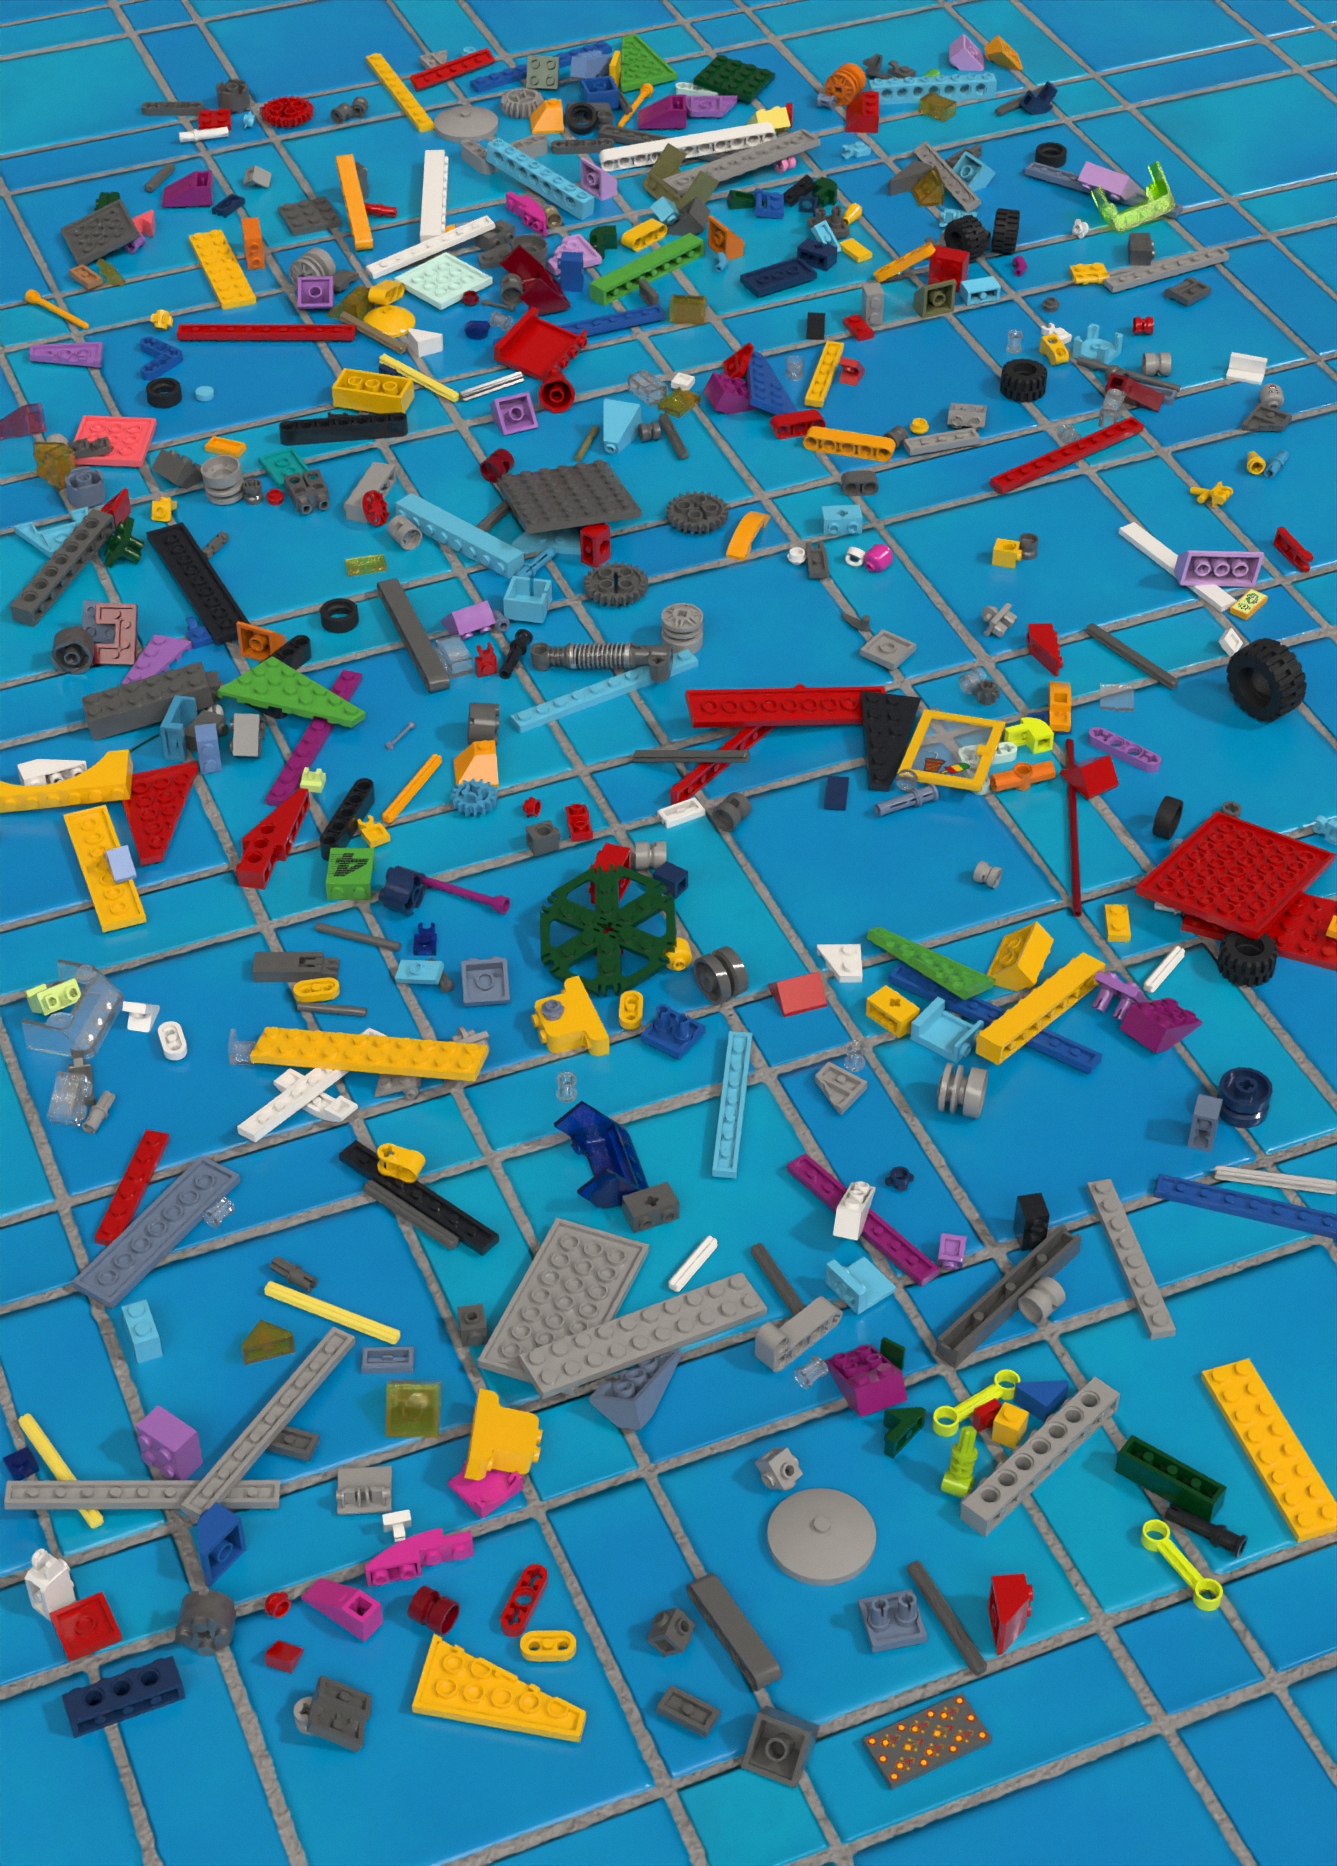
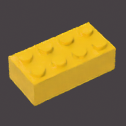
(372, 392)

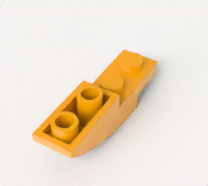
(1059, 706)

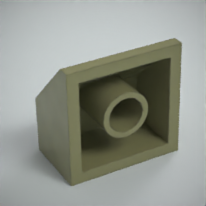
(935, 299)

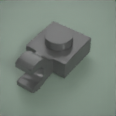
(901, 72)

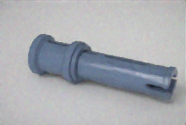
(914, 797)

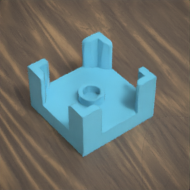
(1097, 348)

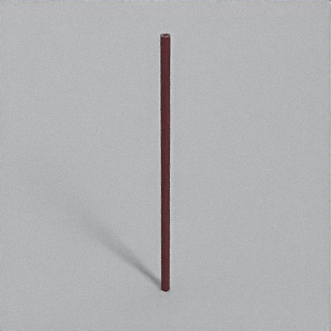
(1073, 834)

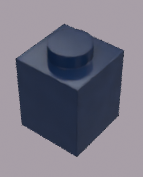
(673, 878)

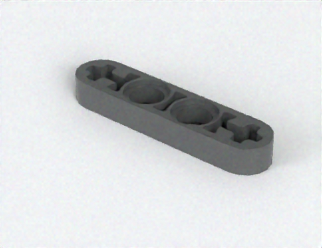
(185, 108)
(581, 146)

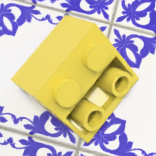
(776, 116)

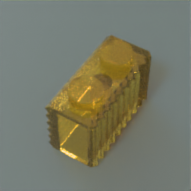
(937, 107)

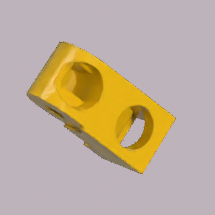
(1054, 351)

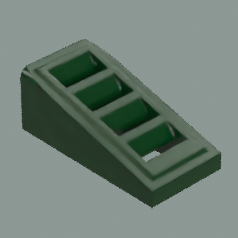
(741, 200)

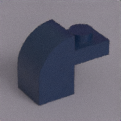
(1040, 102)

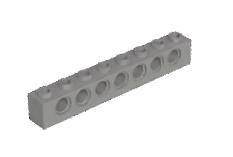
(1039, 1456)

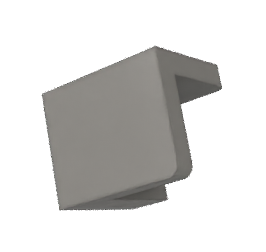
(257, 176)

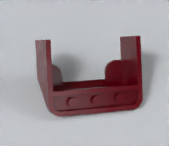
(538, 282)

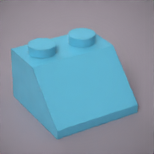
(973, 172)

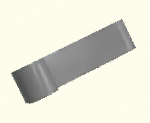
(783, 1345)

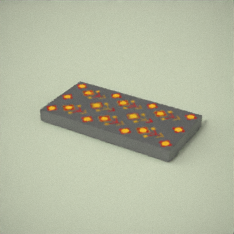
(926, 1741)

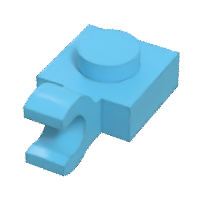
(858, 150)

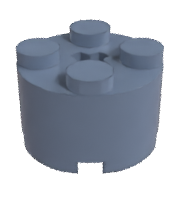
(85, 487)

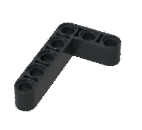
(294, 654)

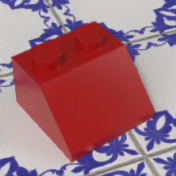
(1008, 1608)

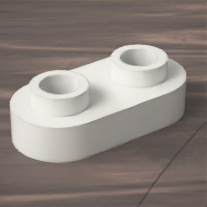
(172, 1040)

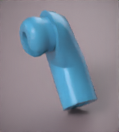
(722, 262)

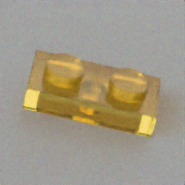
(110, 272)

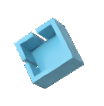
(524, 607)

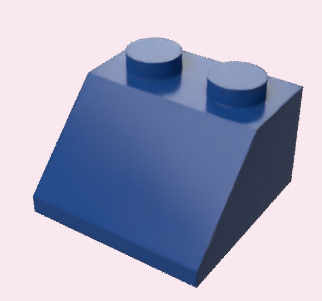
(219, 1541)

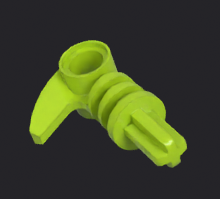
(958, 1477)

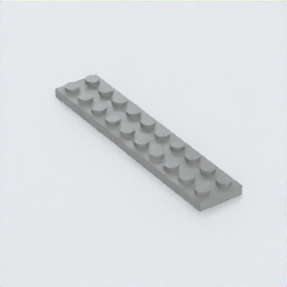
(746, 160)
(641, 1335)

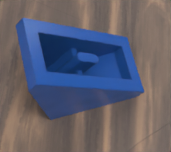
(1041, 1398)

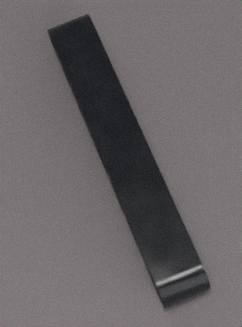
(343, 428)

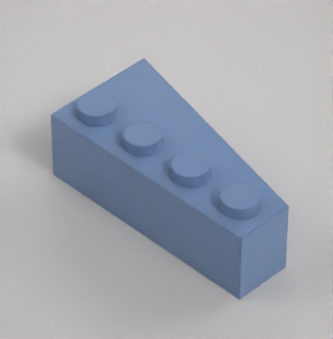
(590, 64)

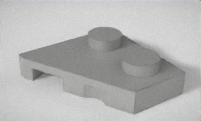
(433, 59)
(839, 1086)

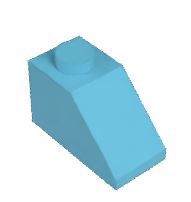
(665, 211)

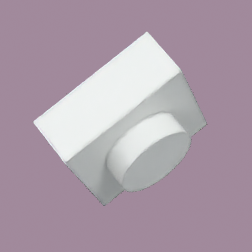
(683, 381)
(1230, 642)

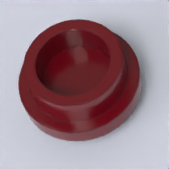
(470, 298)

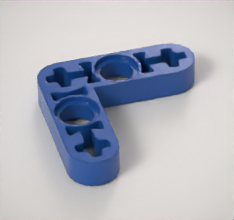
(165, 357)

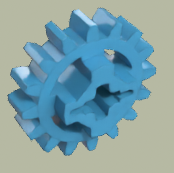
(474, 797)

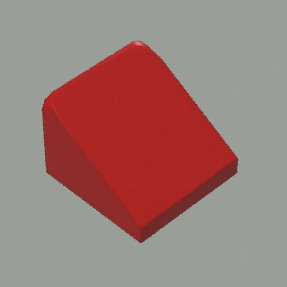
(283, 1656)

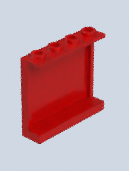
(538, 346)

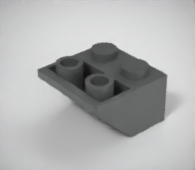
(177, 468)

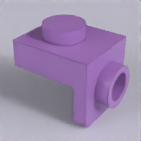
(951, 1251)

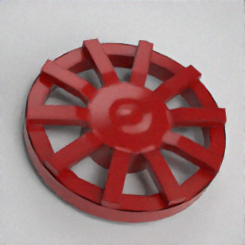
(374, 508)

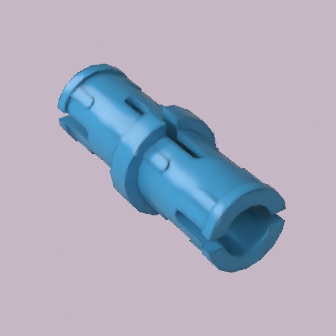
(1276, 464)

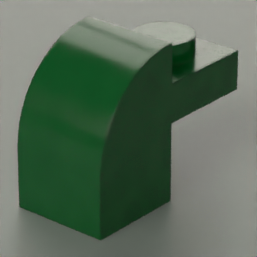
(825, 191)
(603, 238)

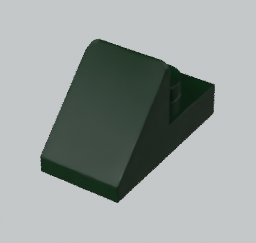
(902, 1426)

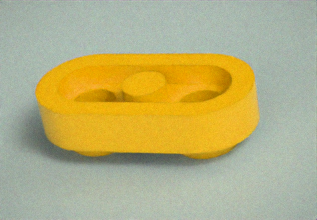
(316, 990)
(631, 1010)
(548, 1644)

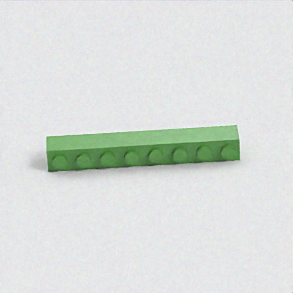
(648, 267)

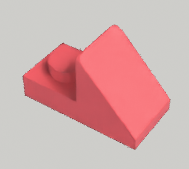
(145, 223)

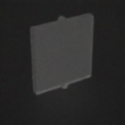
(1116, 697)

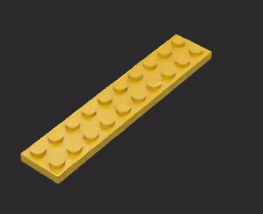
(370, 1054)

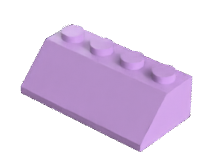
(1218, 568)

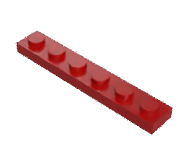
(452, 69)
(132, 1186)

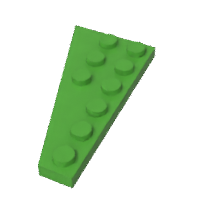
(948, 973)

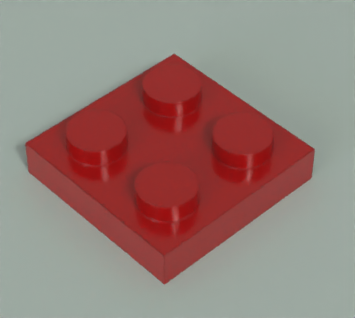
(214, 119)
(85, 1626)

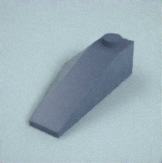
(637, 1392)

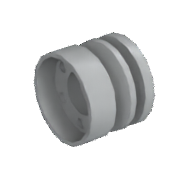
(312, 264)
(222, 479)
(682, 627)
(962, 1090)

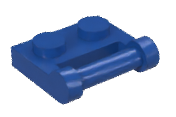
(774, 204)

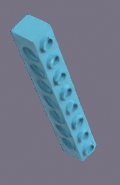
(940, 82)
(540, 178)

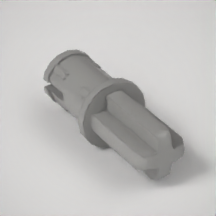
(98, 1112)

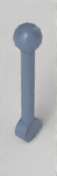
(390, 745)

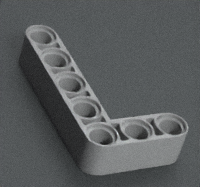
(476, 154)

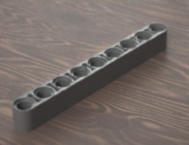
(413, 635)

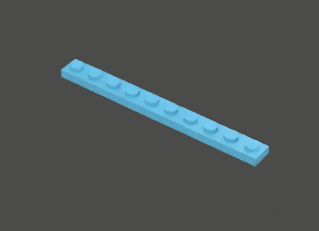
(596, 694)

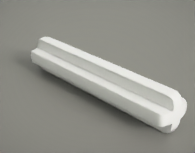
(1164, 969)
(692, 1264)

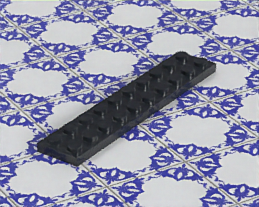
(197, 581)

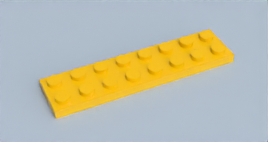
(222, 269)
(91, 836)
(1273, 1449)

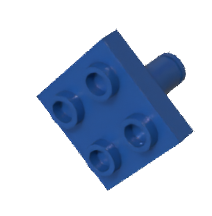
(672, 1032)

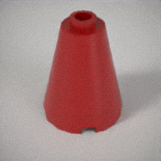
(556, 393)

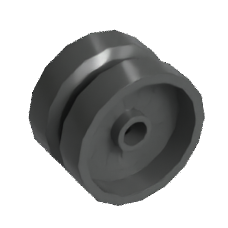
(721, 975)

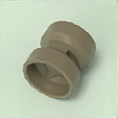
(553, 218)

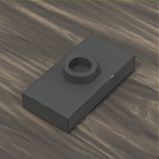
(647, 293)

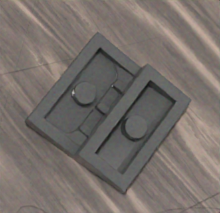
(339, 1713)

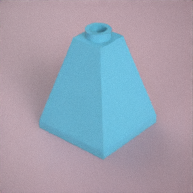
(620, 424)

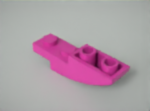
(529, 211)
(406, 1557)

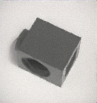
(542, 838)

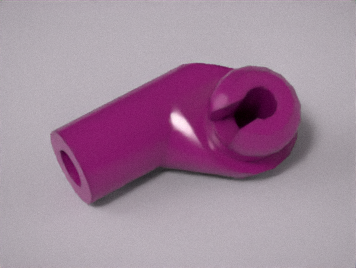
(1020, 264)

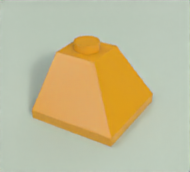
(1002, 54)
(548, 117)
(477, 762)

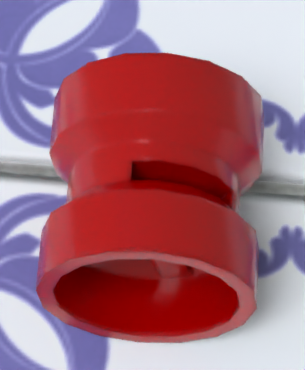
(1143, 325)

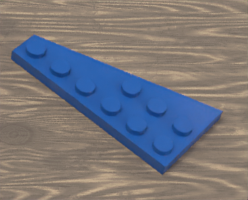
(765, 388)

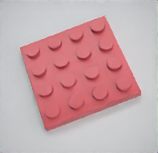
(127, 435)

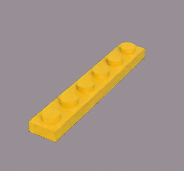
(824, 374)

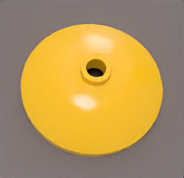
(391, 320)

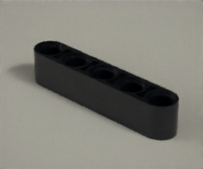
(344, 822)

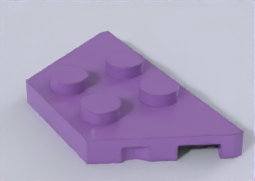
(709, 105)

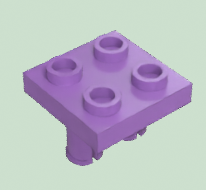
(1112, 986)

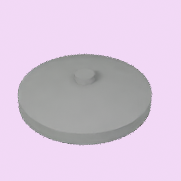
(466, 123)
(821, 1537)

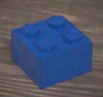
(600, 90)

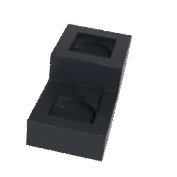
(815, 326)

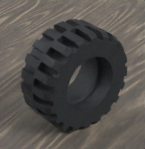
(1261, 662)

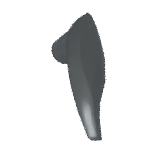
(856, 623)

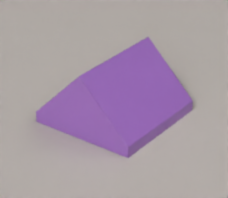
(315, 292)

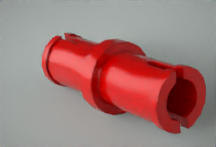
(380, 210)

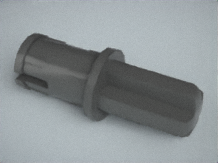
(293, 1274)

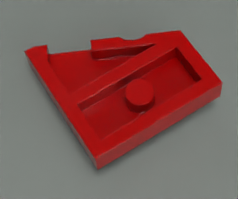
(737, 363)

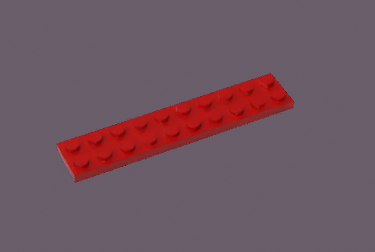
(776, 706)

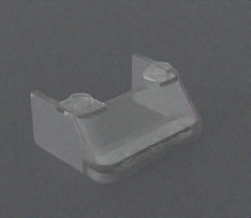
(88, 1021)

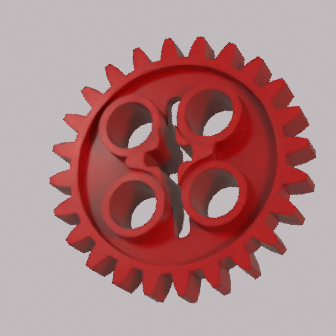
(287, 111)

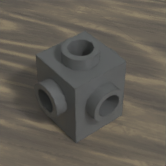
(670, 1631)

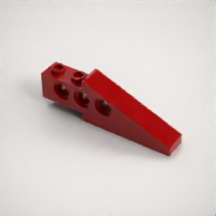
(271, 841)

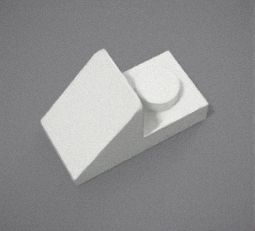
(141, 1015)

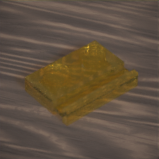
(679, 402)

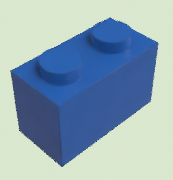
(572, 271)

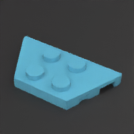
(562, 541)

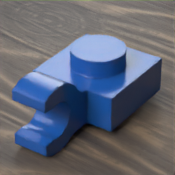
(198, 635)

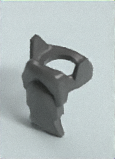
(874, 64)

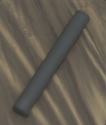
(332, 1009)

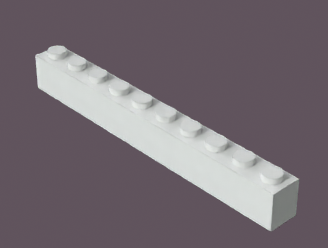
(434, 194)

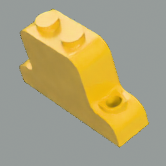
(577, 1026)
(501, 1438)

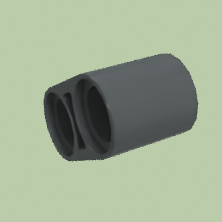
(863, 483)

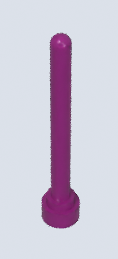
(498, 903)

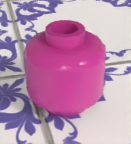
(878, 558)

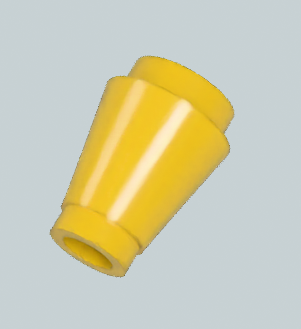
(852, 213)
(1255, 463)

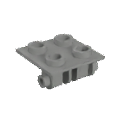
(391, 1084)
(364, 1490)

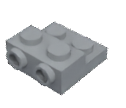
(967, 415)

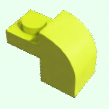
(1033, 733)

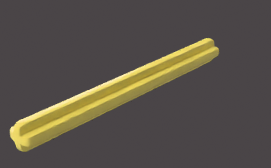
(420, 378)
(332, 1312)
(55, 1462)

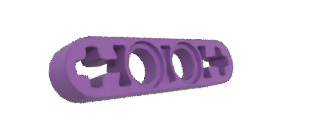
(1145, 760)

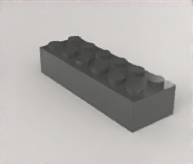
(144, 700)

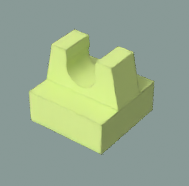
(313, 780)

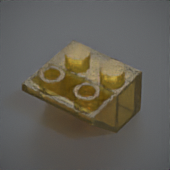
(688, 309)
(54, 462)

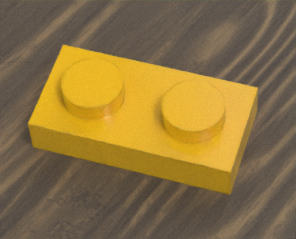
(1117, 923)

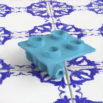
(951, 214)

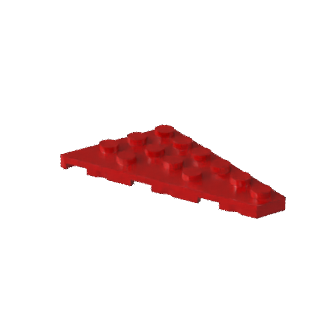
(156, 808)

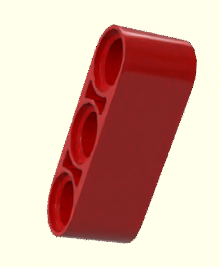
(796, 423)

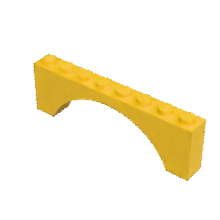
(103, 782)

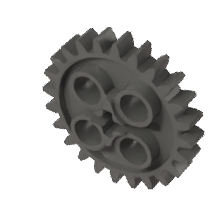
(697, 512)
(631, 584)

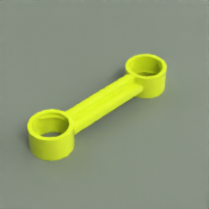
(967, 1407)
(1181, 1565)

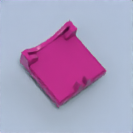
(488, 1493)

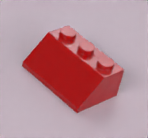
(863, 113)

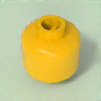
(681, 957)

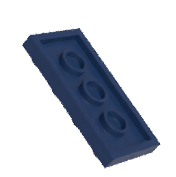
(778, 276)

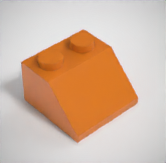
(724, 240)
(258, 642)

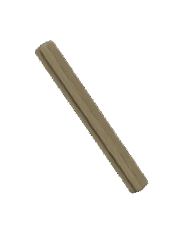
(373, 333)

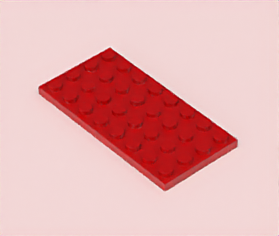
(1297, 932)

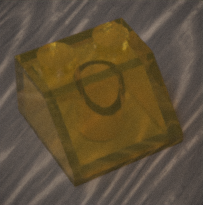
(354, 303)
(413, 1408)

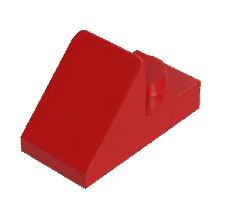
(851, 372)

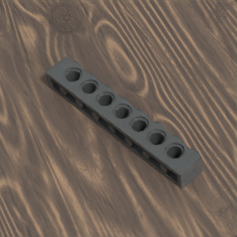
(62, 568)

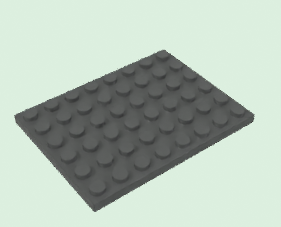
(567, 497)

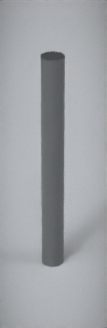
(356, 936)

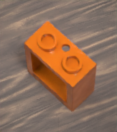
(253, 243)

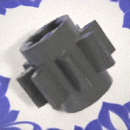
(987, 692)

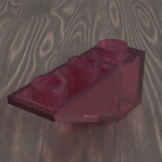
(23, 421)

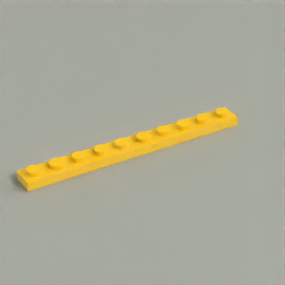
(400, 92)

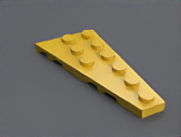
(487, 1695)

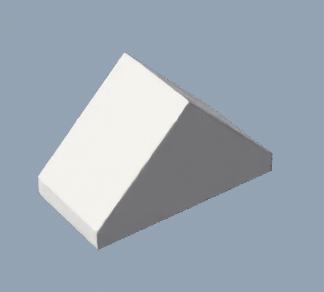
(425, 342)

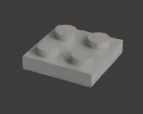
(887, 649)

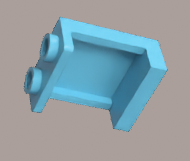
(944, 1032)

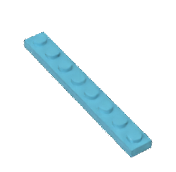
(732, 1105)

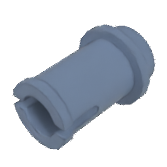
(502, 623)

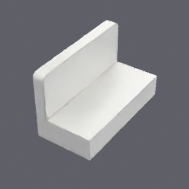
(1246, 368)

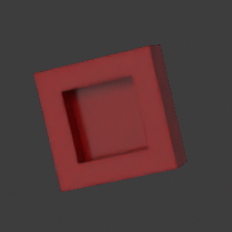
(985, 1415)

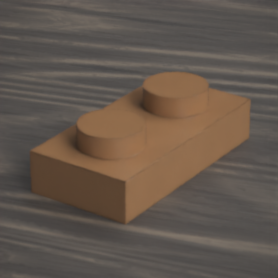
(85, 276)

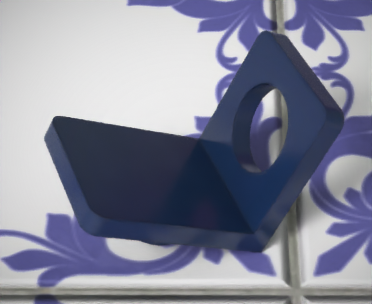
(814, 200)

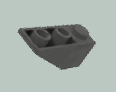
(908, 177)

